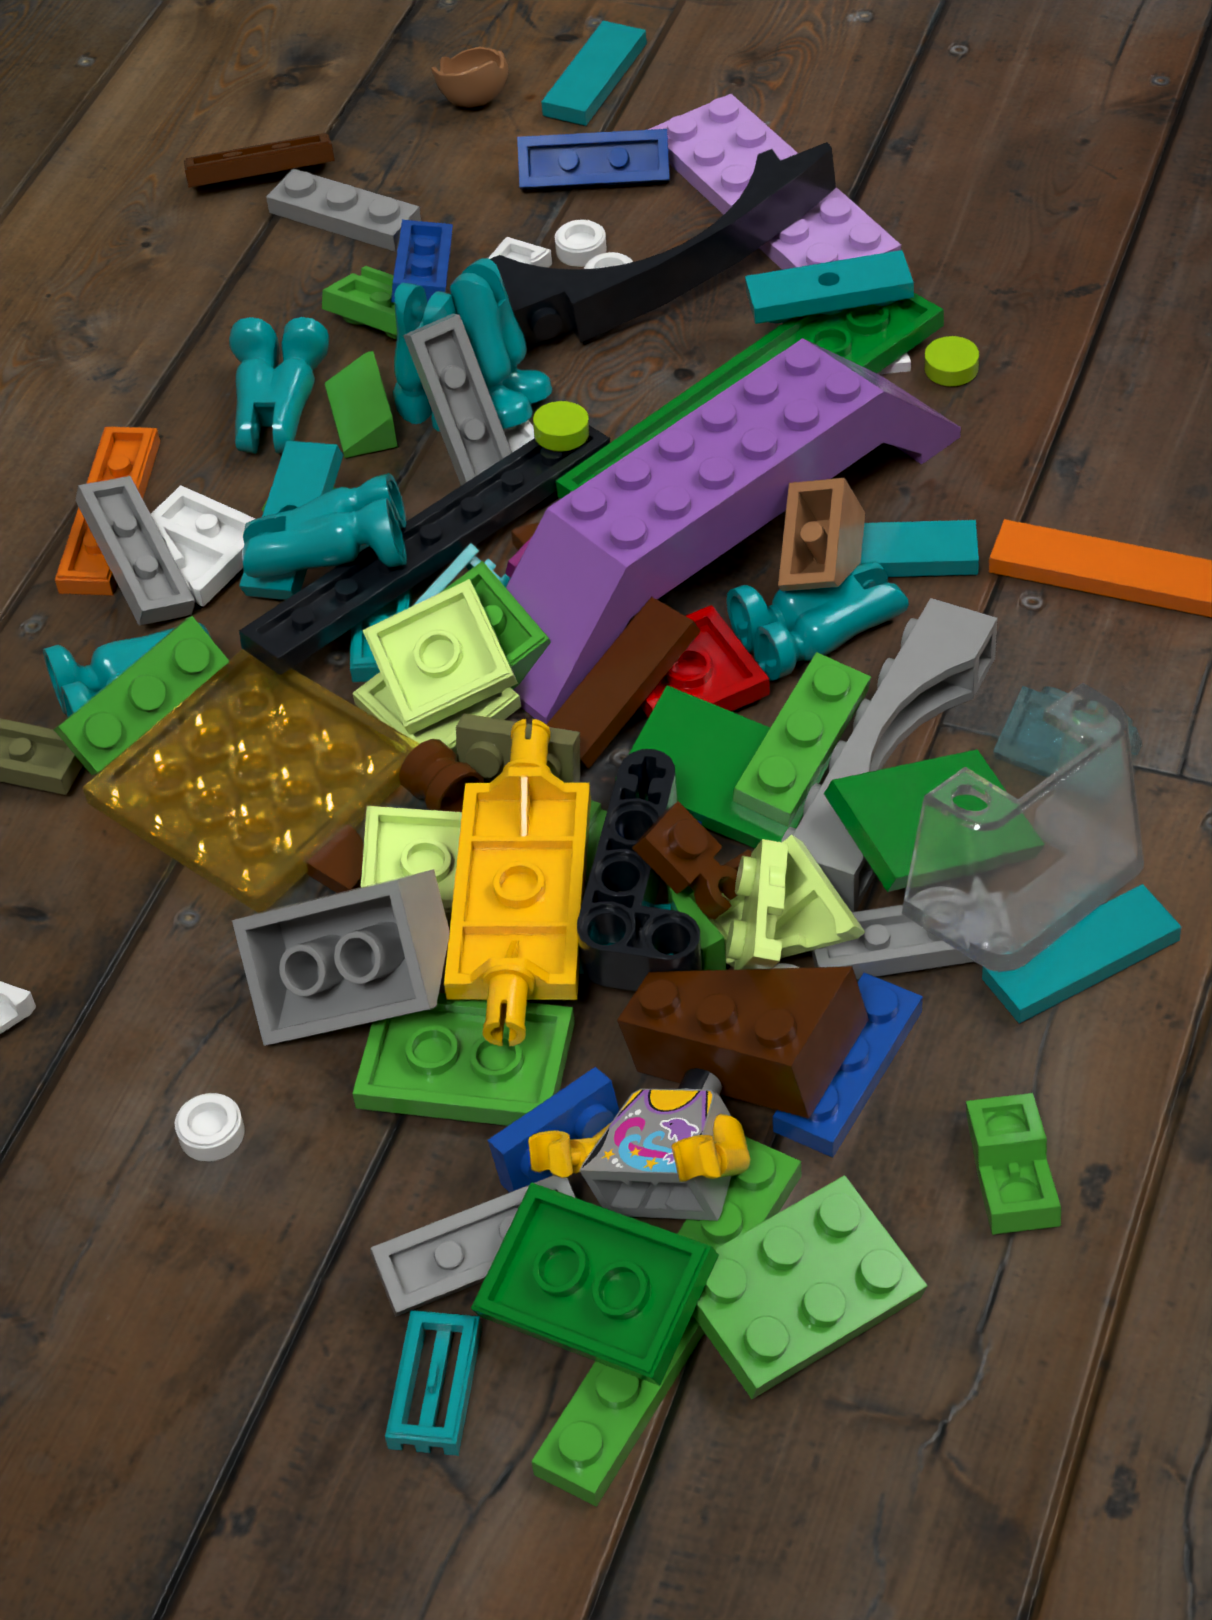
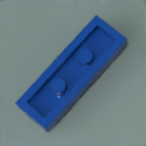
(593, 159)
(423, 256)
(891, 1017)

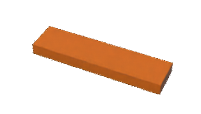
(119, 454)
(1103, 567)

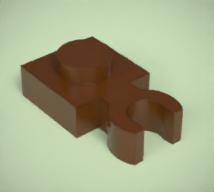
(683, 857)

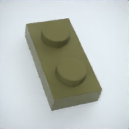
(487, 747)
(36, 758)

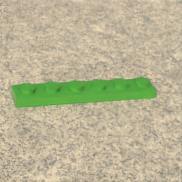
(615, 1407)

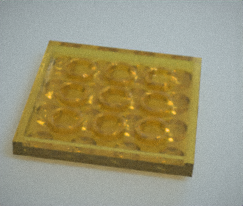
(252, 778)

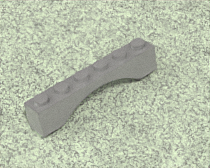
(937, 668)

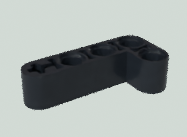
(629, 917)

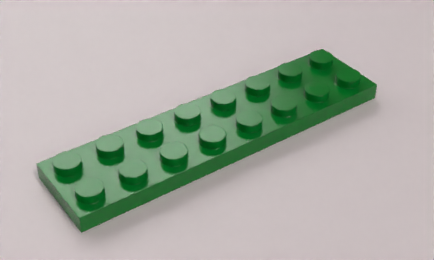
(863, 334)

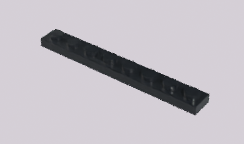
(431, 541)

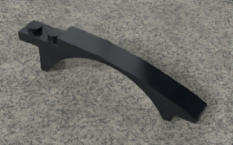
(599, 299)

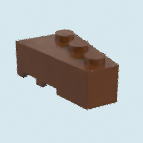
(760, 1031)

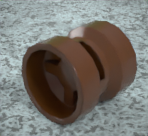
(437, 776)

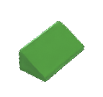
(361, 408)
(515, 629)

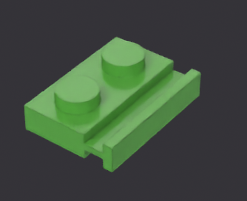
(363, 300)

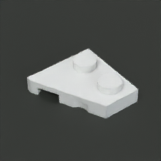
(202, 540)

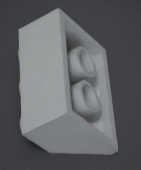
(345, 957)

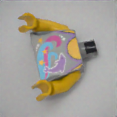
(660, 1154)

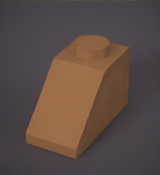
(820, 535)

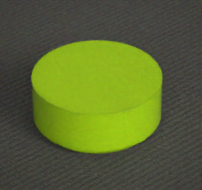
(951, 361)
(561, 426)

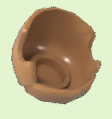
(472, 76)

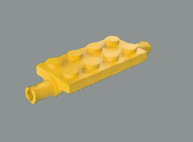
(518, 888)

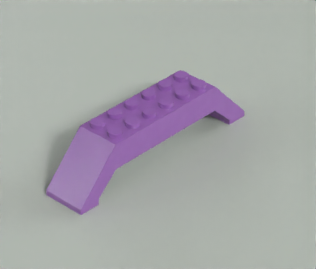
(696, 497)

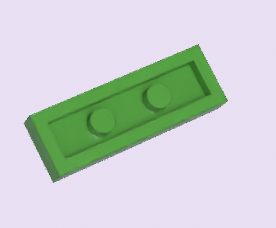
(141, 695)
(801, 739)

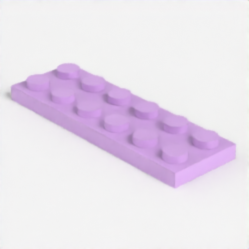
(717, 155)

